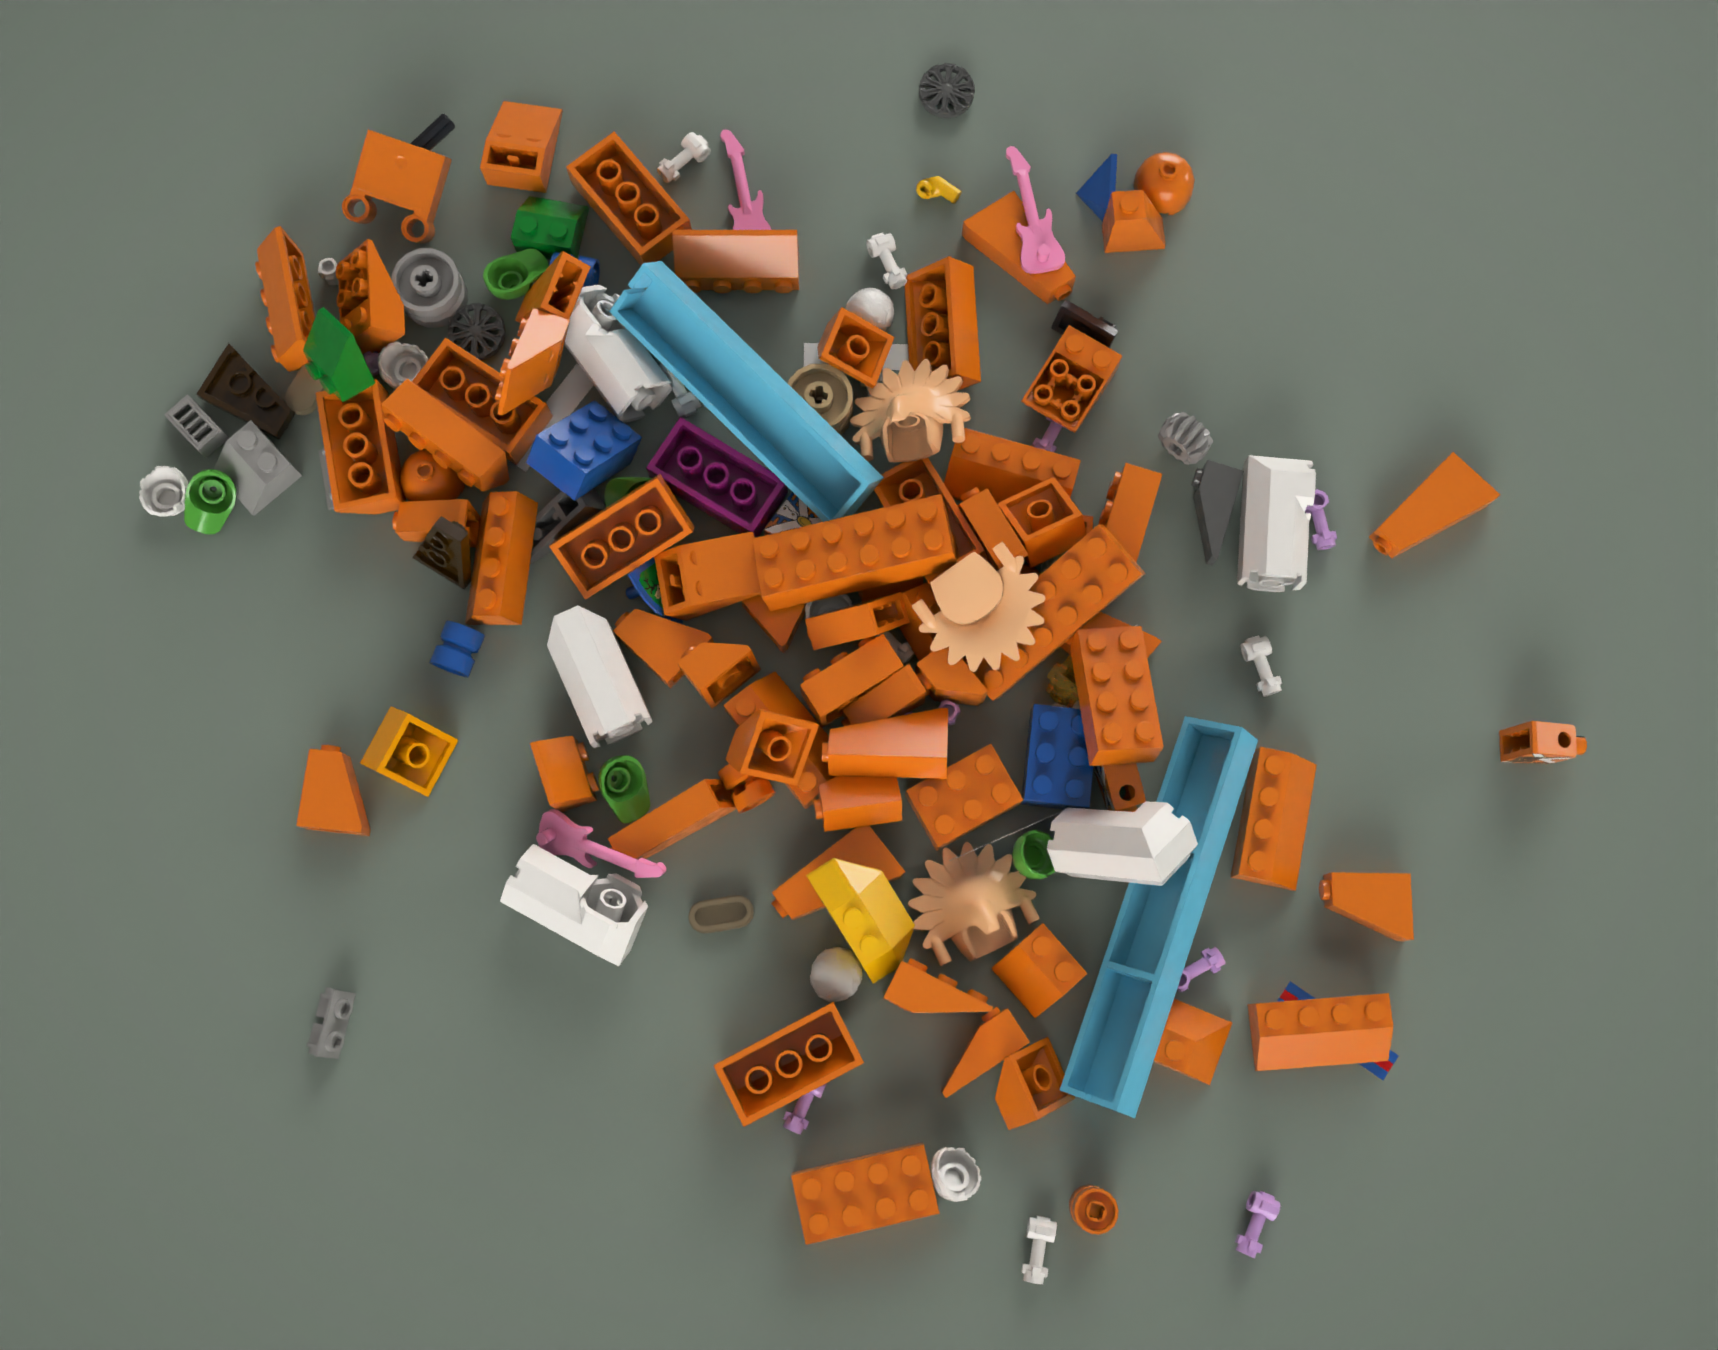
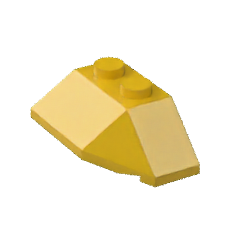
(865, 913)

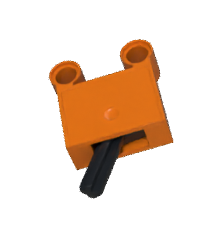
(402, 176)

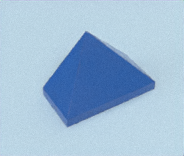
(1099, 186)

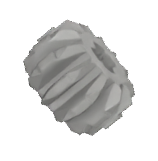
(1185, 438)

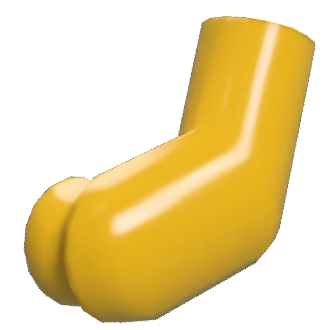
(936, 187)

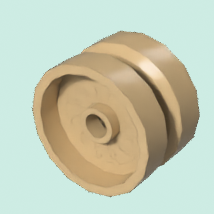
(829, 387)

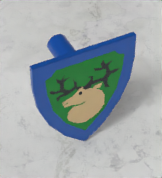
(646, 585)

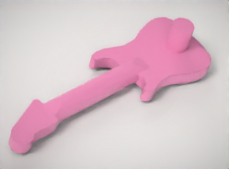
(750, 213)
(1040, 248)
(564, 837)

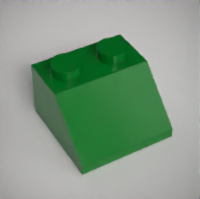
(549, 226)
(336, 358)

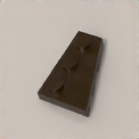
(244, 394)
(447, 552)

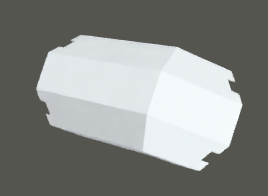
(614, 357)
(1275, 523)
(596, 676)
(1121, 844)
(576, 905)

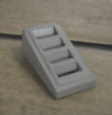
(207, 444)

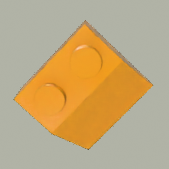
(409, 751)

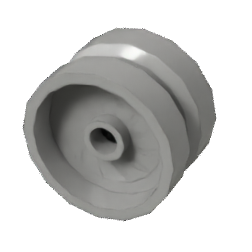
(429, 287)

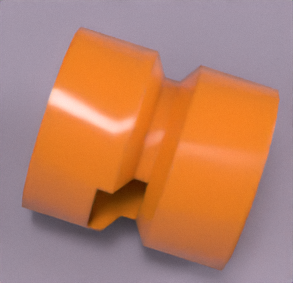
(747, 789)
(1093, 1209)

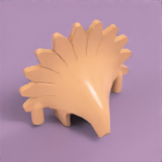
(911, 412)
(982, 609)
(970, 903)

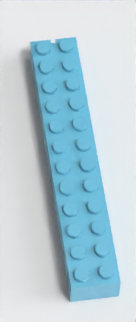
(1159, 924)

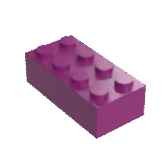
(717, 478)

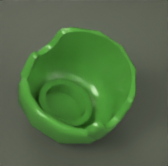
(1031, 855)

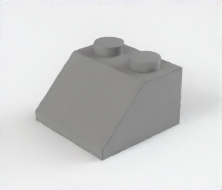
(255, 467)

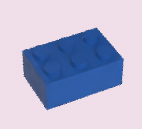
(583, 450)
(1056, 760)

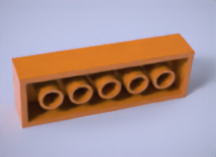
(854, 553)
(1074, 592)

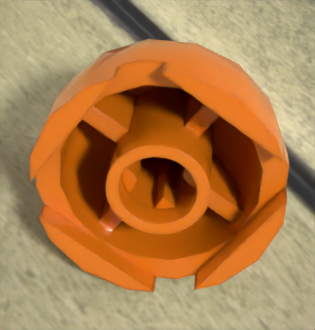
(1166, 182)
(426, 480)

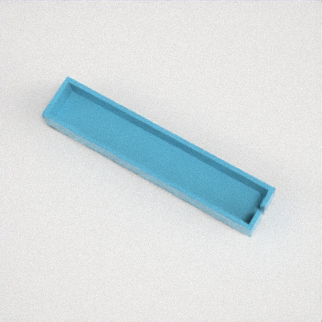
(745, 393)

